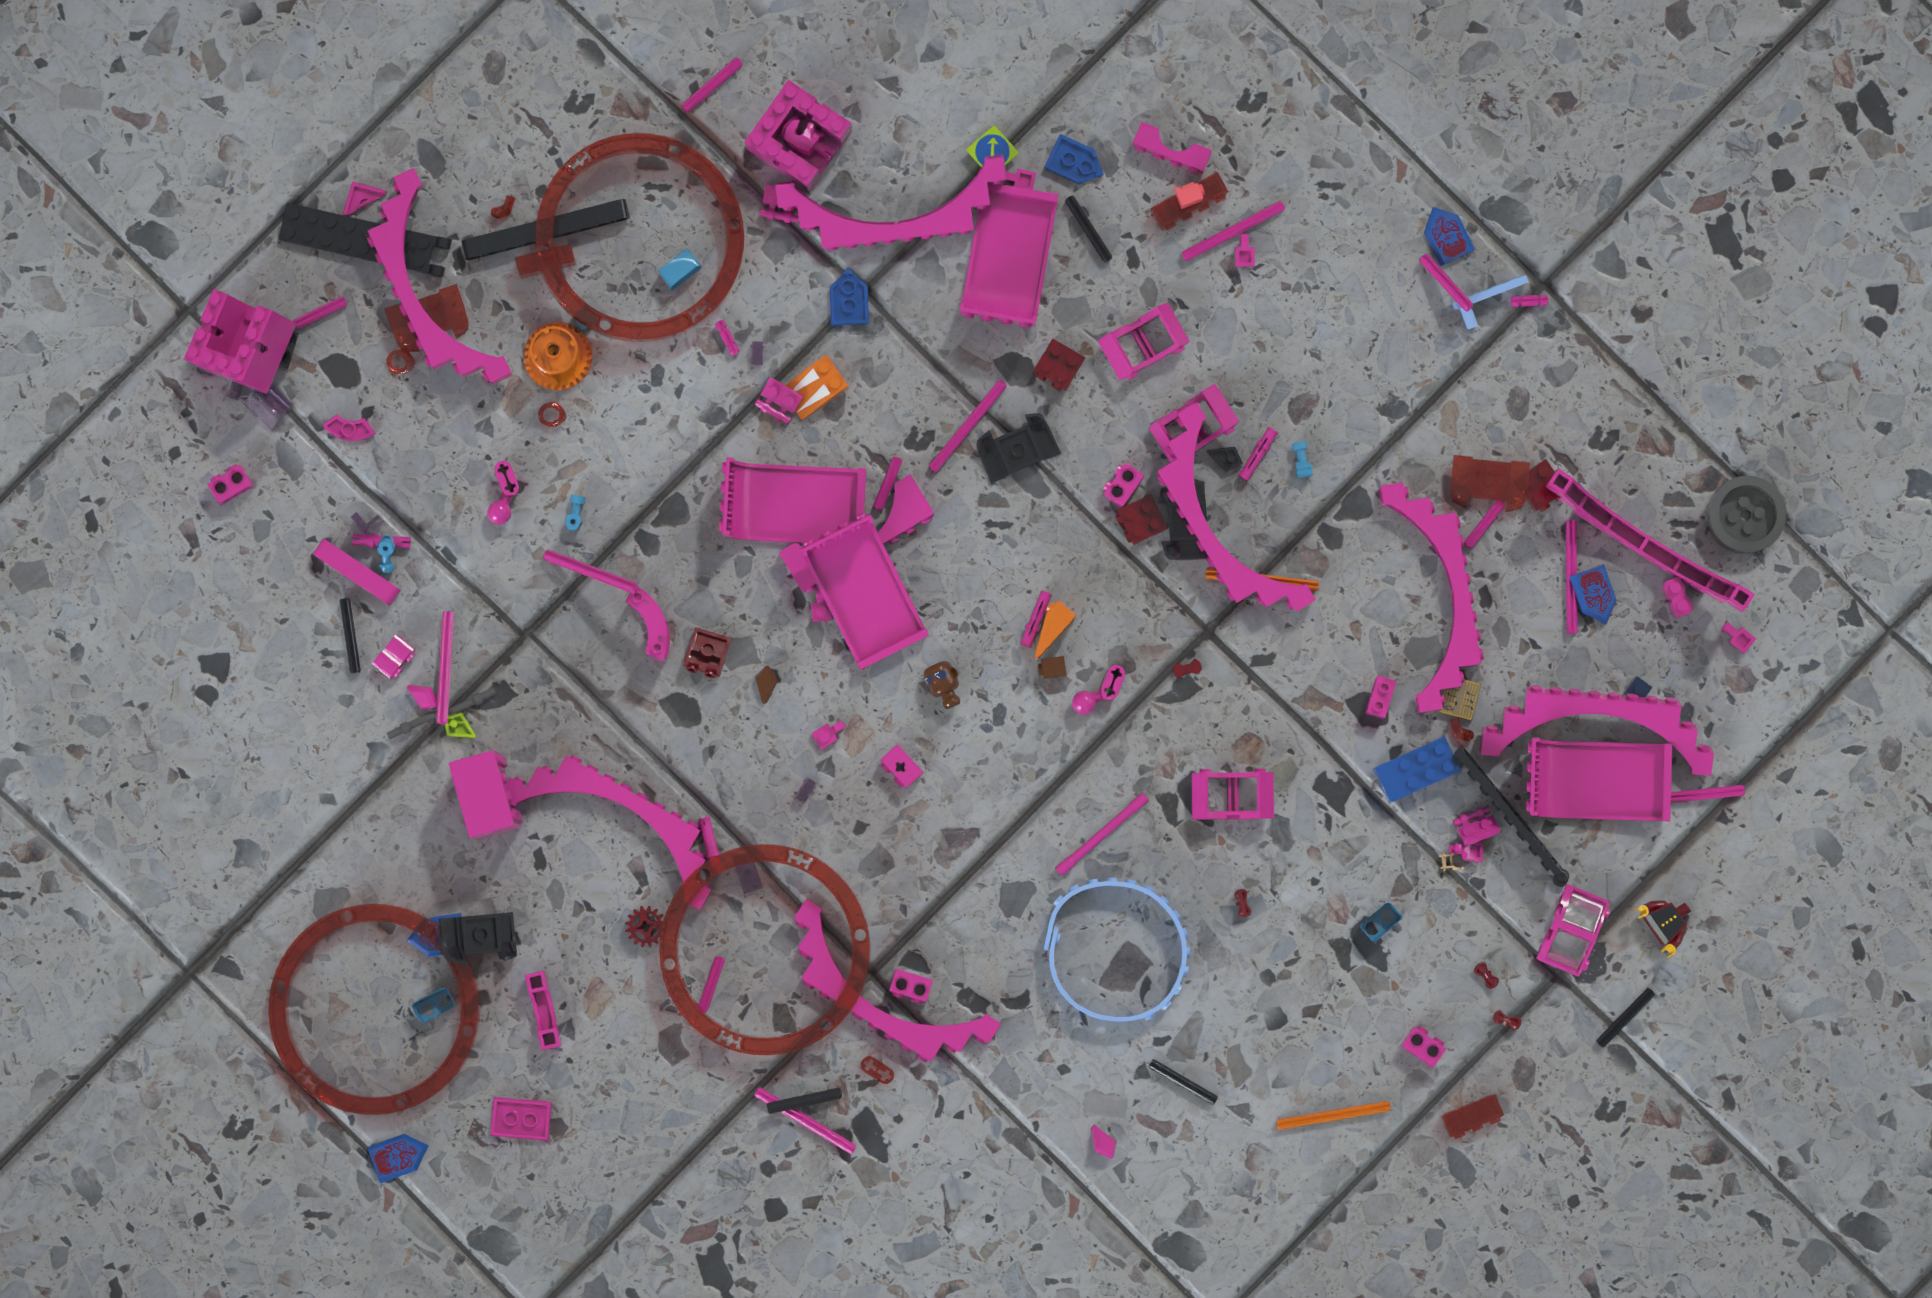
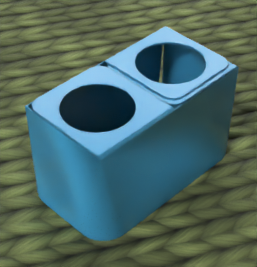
(679, 269)
(1382, 925)
(417, 1005)

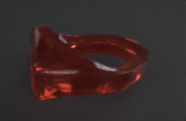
(410, 362)
(562, 414)

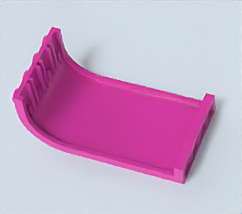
(1009, 256)
(788, 501)
(863, 590)
(1599, 780)

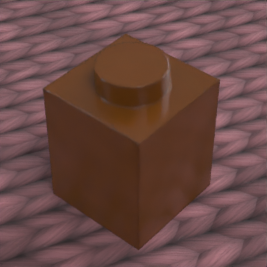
(1052, 667)

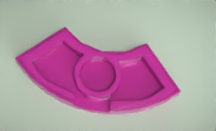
(349, 430)

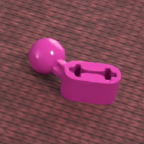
(500, 511)
(1085, 702)

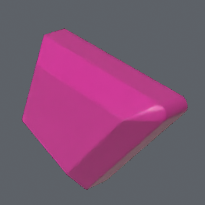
(423, 695)
(1103, 1143)

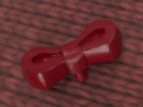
(1180, 670)
(1241, 896)
(1490, 980)
(1514, 1022)

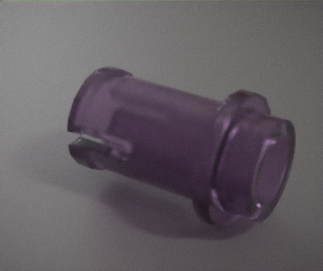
(757, 353)
(235, 390)
(805, 789)

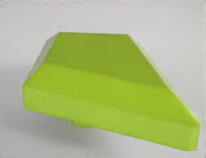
(459, 726)

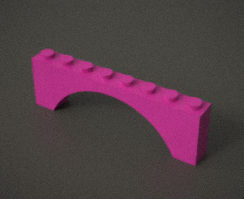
(907, 512)

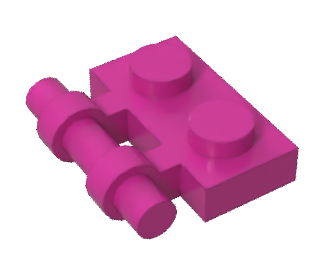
(771, 199)
(782, 396)
(1478, 830)

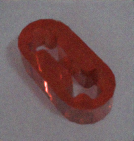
(875, 1074)

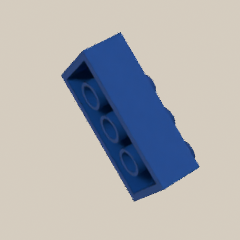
(1416, 769)

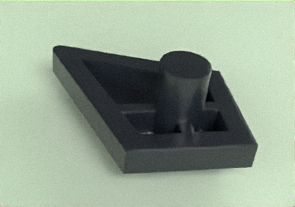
(1226, 458)

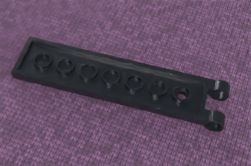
(348, 237)
(1511, 816)

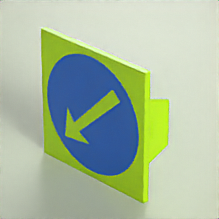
(992, 144)

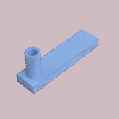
(1469, 317)

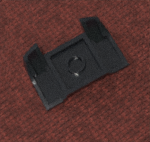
(1017, 448)
(1182, 544)
(478, 936)

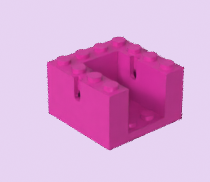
(768, 143)
(233, 341)
(483, 795)

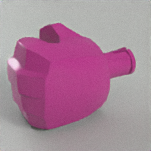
(808, 141)

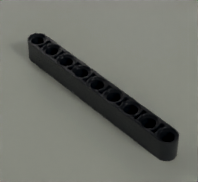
(563, 225)

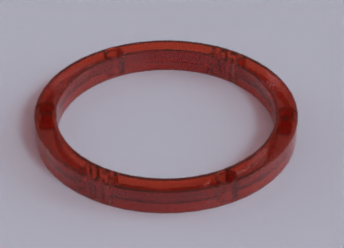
(642, 144)
(670, 950)
(291, 1056)

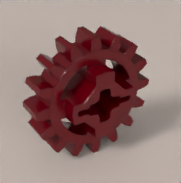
(644, 917)

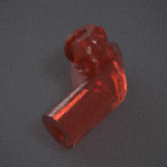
(503, 210)
(1460, 732)

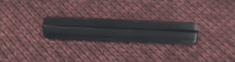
(1088, 228)
(350, 637)
(1625, 1017)
(1183, 1081)
(804, 1100)

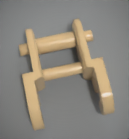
(1444, 866)

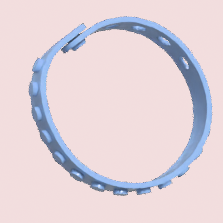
(1053, 940)

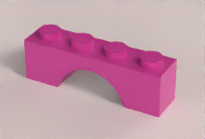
(1149, 140)
(544, 1010)

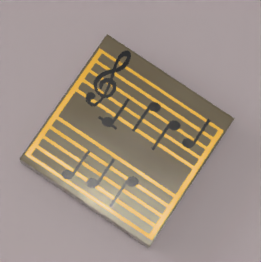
(1461, 701)

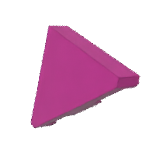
(360, 196)

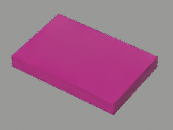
(521, 1118)

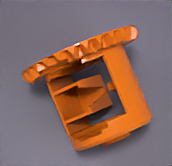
(571, 359)

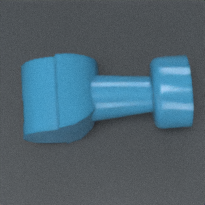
(1302, 467)
(573, 520)
(386, 548)

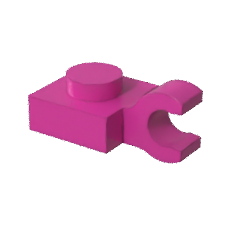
(1021, 179)
(1244, 255)
(820, 609)
(1740, 638)
(826, 736)
(1471, 853)

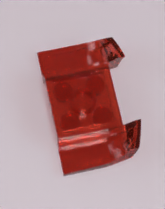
(443, 308)
(1489, 481)

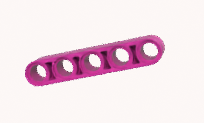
(356, 572)

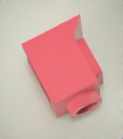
(1189, 194)

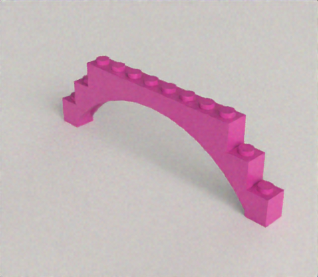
(845, 231)
(438, 345)
(1610, 523)
(1238, 578)
(1464, 638)
(1554, 703)
(578, 778)
(921, 1038)

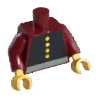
(1665, 922)

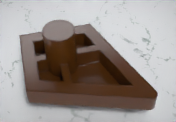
(766, 683)

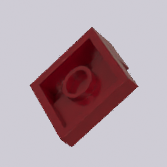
(1058, 365)
(1537, 494)
(1141, 520)
(707, 653)

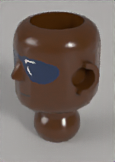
(942, 682)

